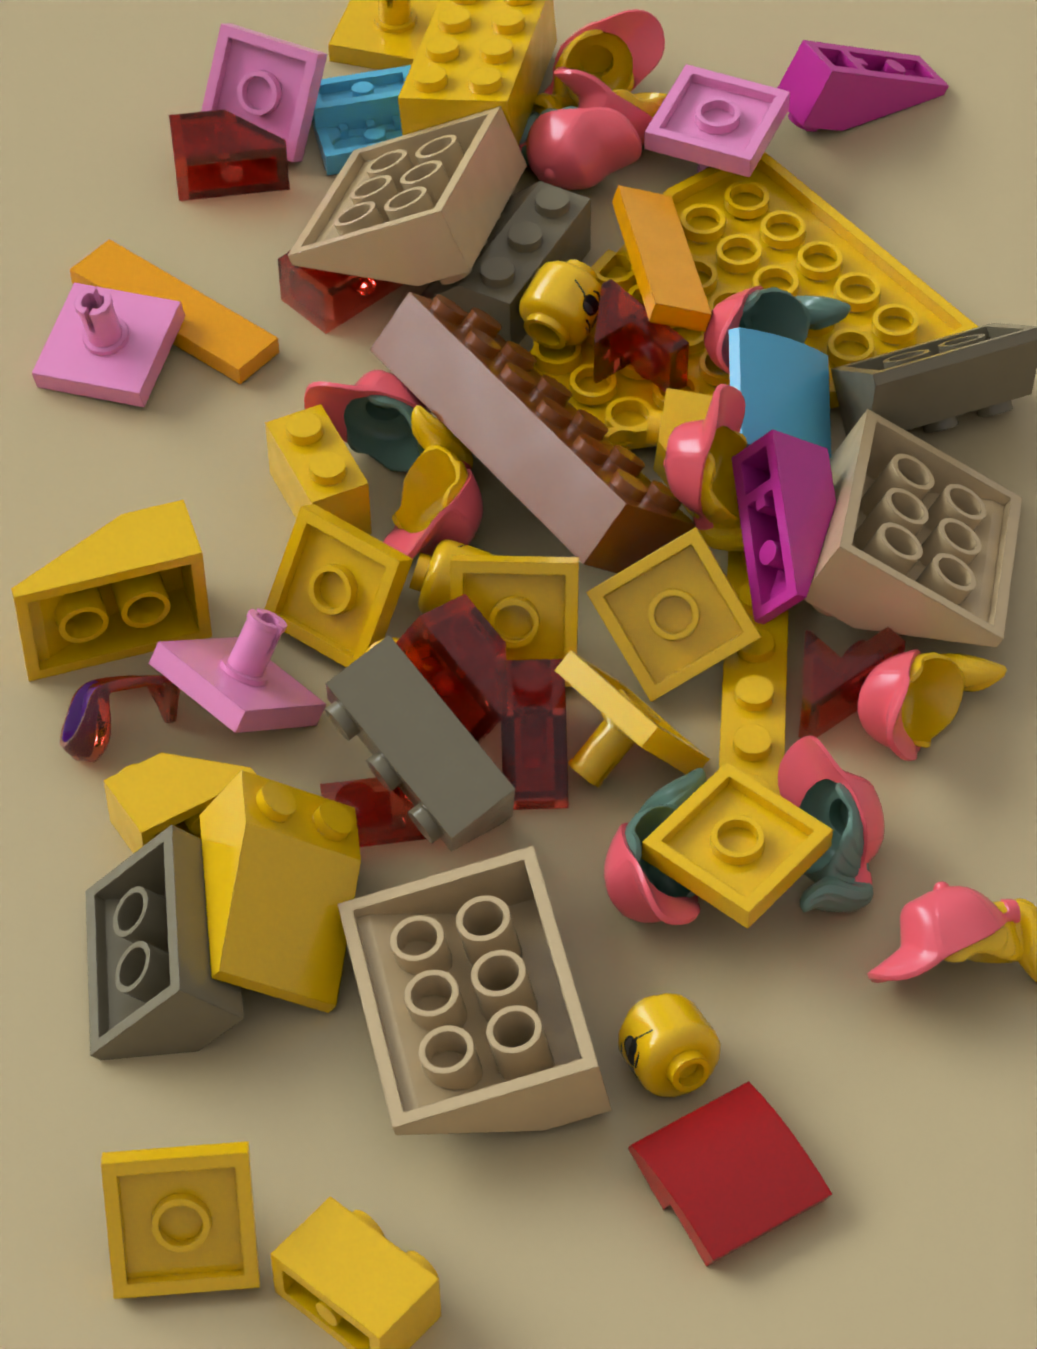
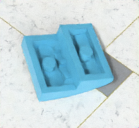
(357, 113)
(781, 386)

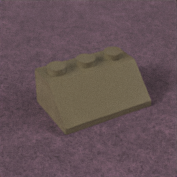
(533, 229)
(941, 378)
(419, 746)
(153, 955)

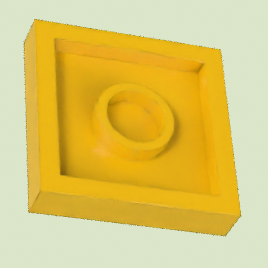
(381, 32)
(336, 585)
(524, 599)
(673, 614)
(624, 723)
(737, 844)
(180, 1219)

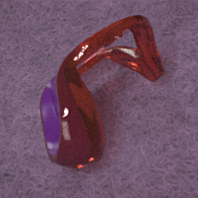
(88, 717)

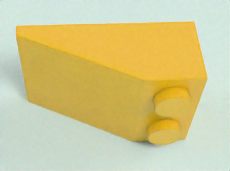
(115, 594)
(273, 888)

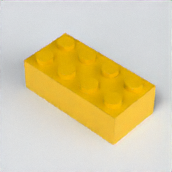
(478, 60)

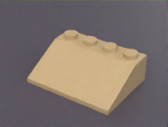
(416, 203)
(915, 540)
(473, 1002)

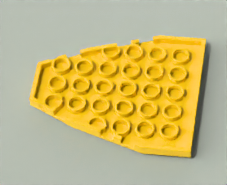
(767, 235)

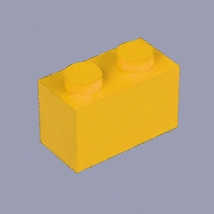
(317, 467)
(356, 1280)

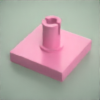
(266, 83)
(717, 120)
(108, 344)
(238, 678)

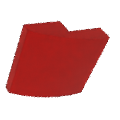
(730, 1172)

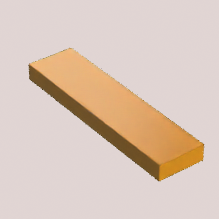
(661, 259)
(208, 330)

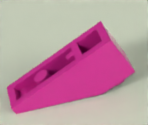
(853, 85)
(784, 517)

